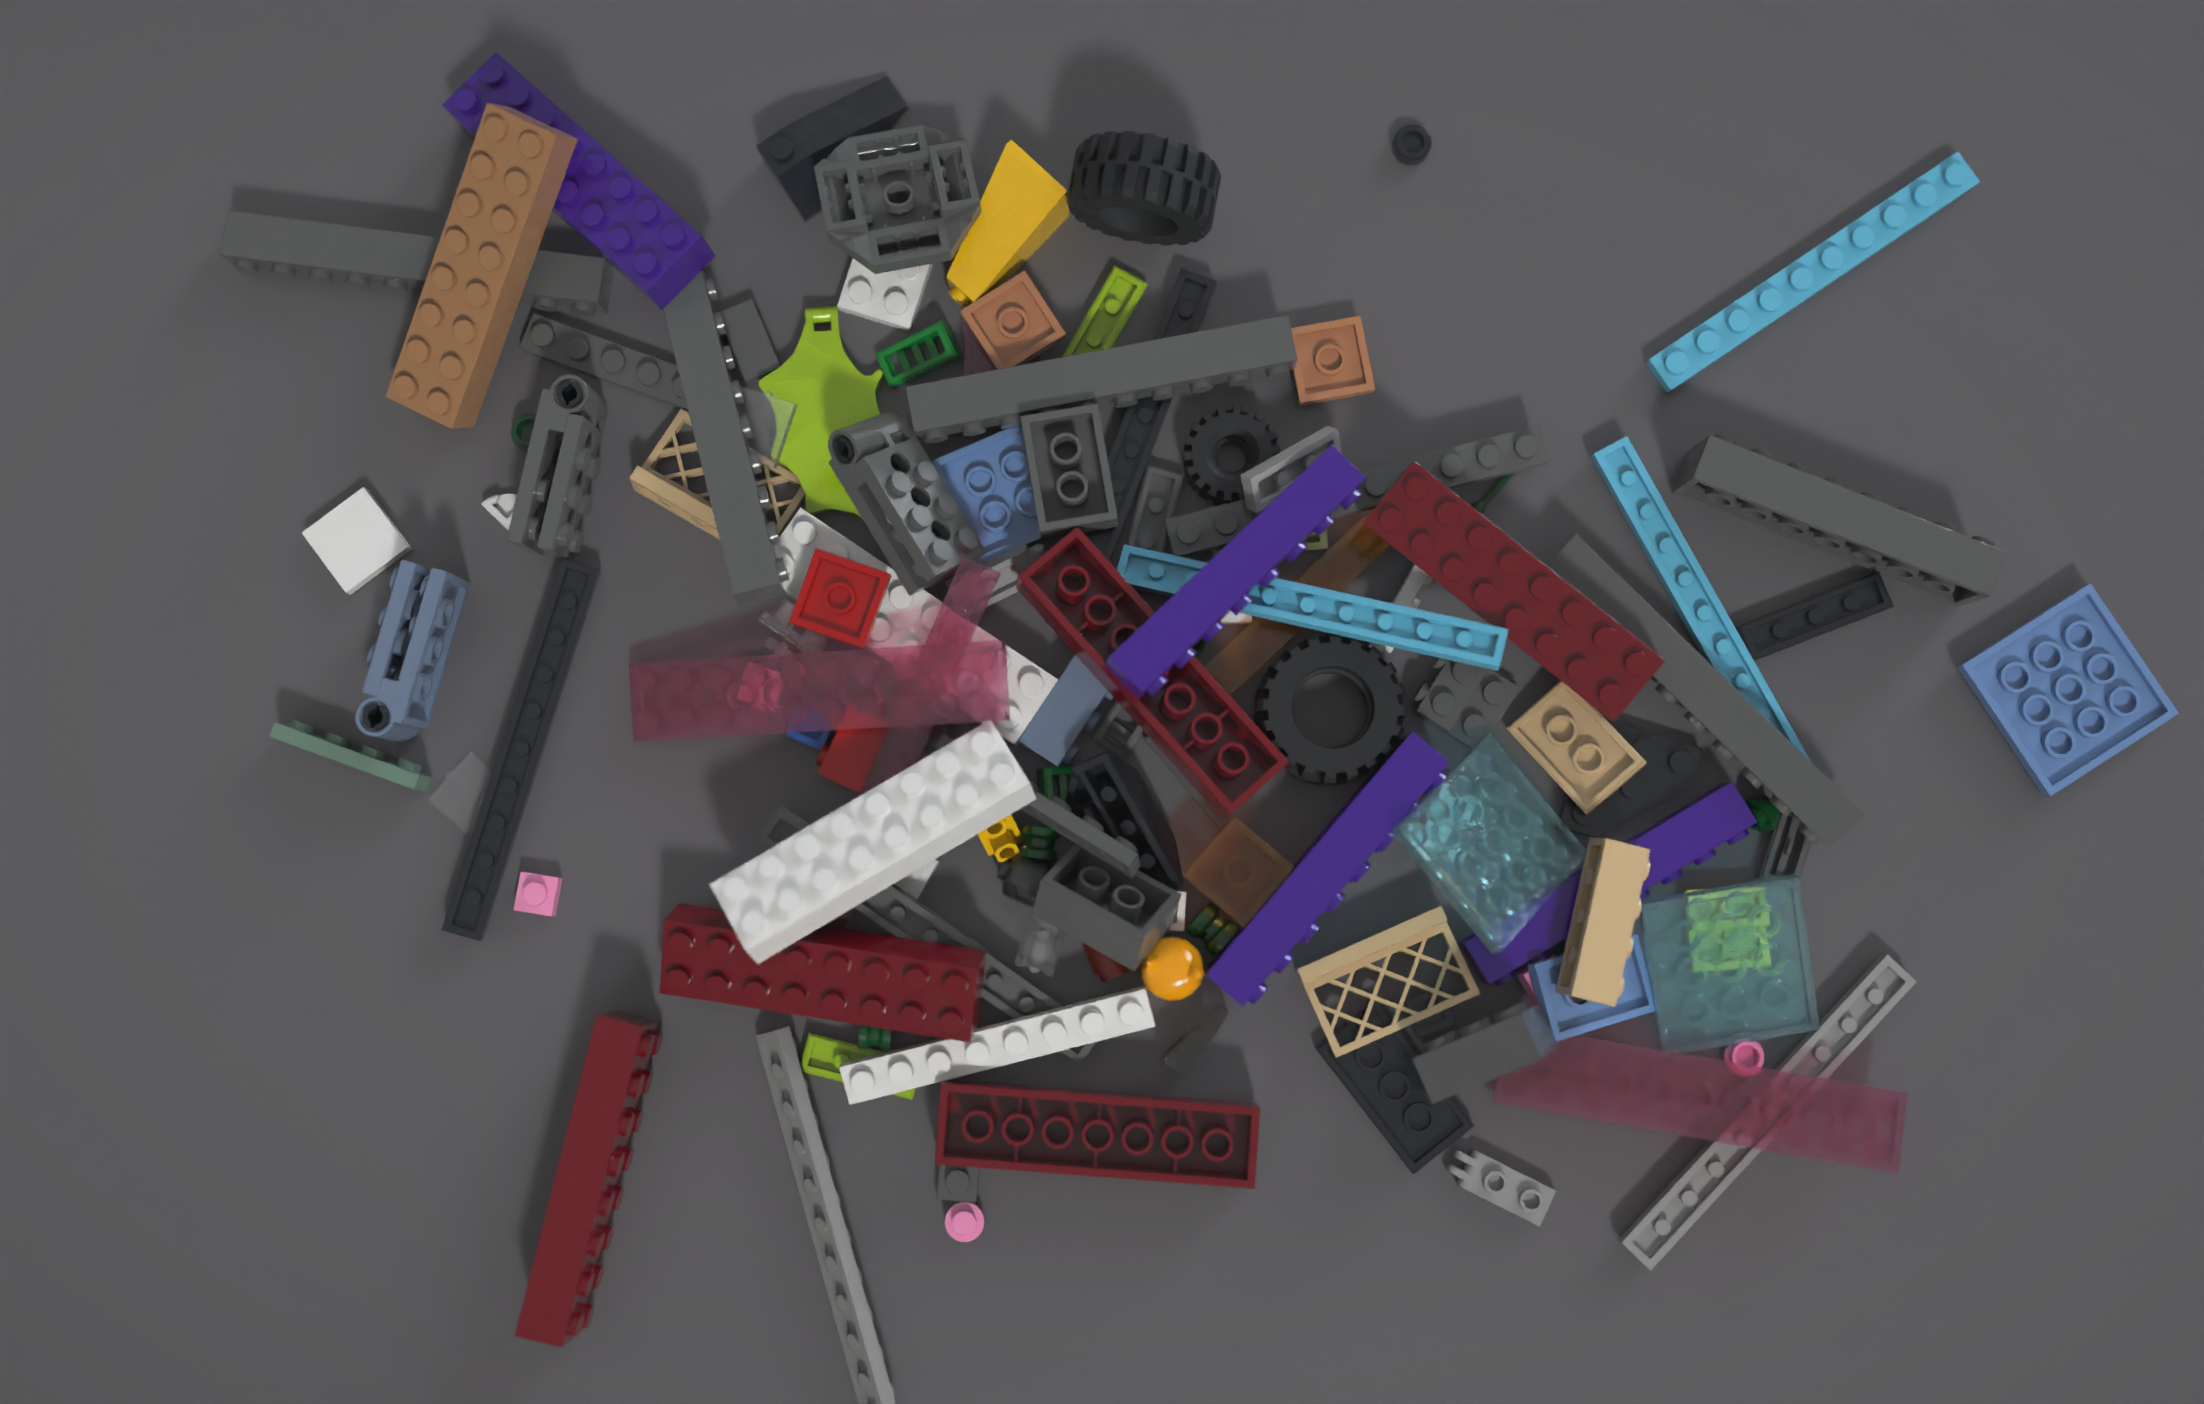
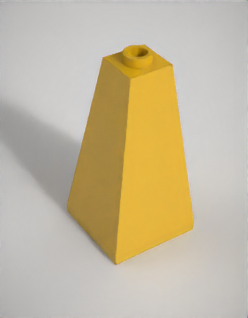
(1015, 219)

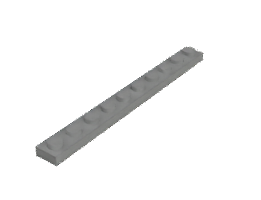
(1721, 1162)
(825, 1217)

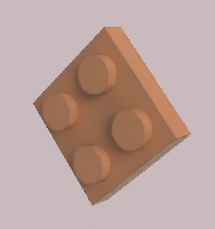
(1013, 323)
(1331, 361)

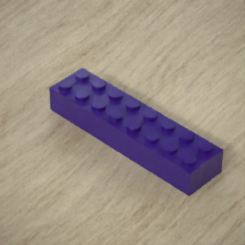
(597, 192)
(1325, 868)

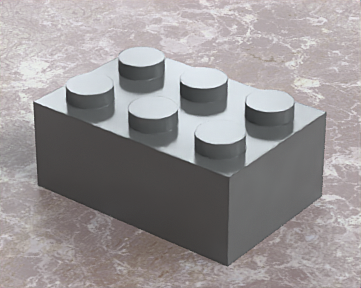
(1069, 471)
(1106, 907)
(1484, 1051)

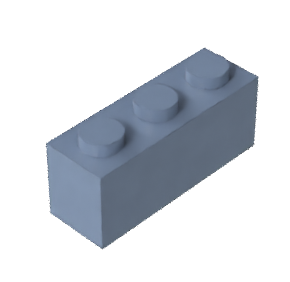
(1065, 715)

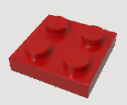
(840, 598)

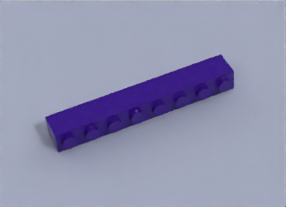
(1234, 572)
(1673, 843)

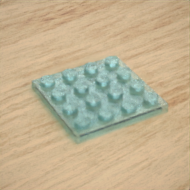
(1490, 843)
(1729, 964)

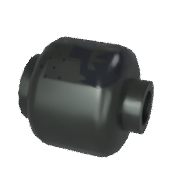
(1023, 878)

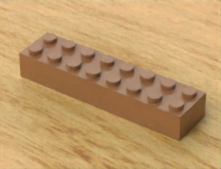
(481, 266)

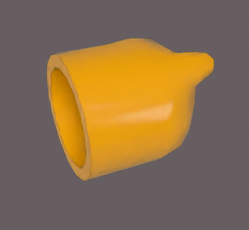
(1172, 969)

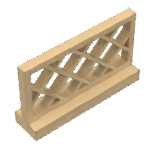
(694, 506)
(1374, 949)

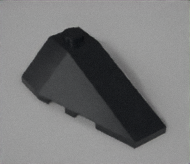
(805, 142)

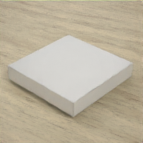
(356, 540)

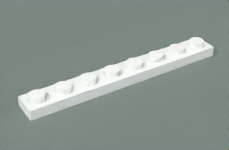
(998, 1045)

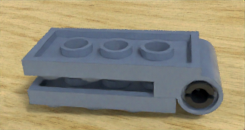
(411, 651)

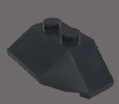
(1123, 805)

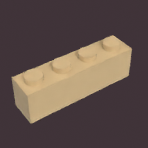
(1603, 921)

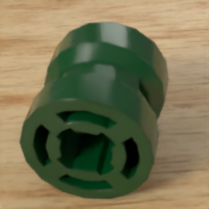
(1212, 928)

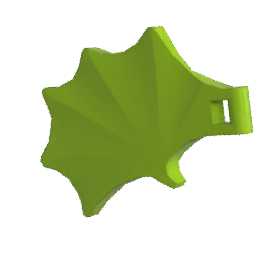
(828, 398)

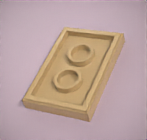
(1576, 746)

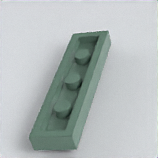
(337, 749)

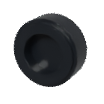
(1411, 144)

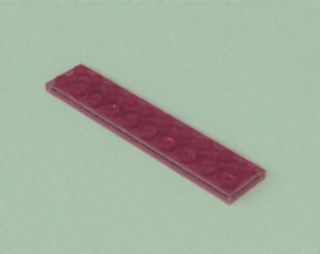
(820, 691)
(1713, 1101)

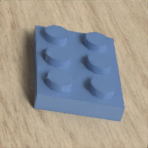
(1575, 1016)

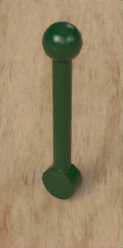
(1480, 505)

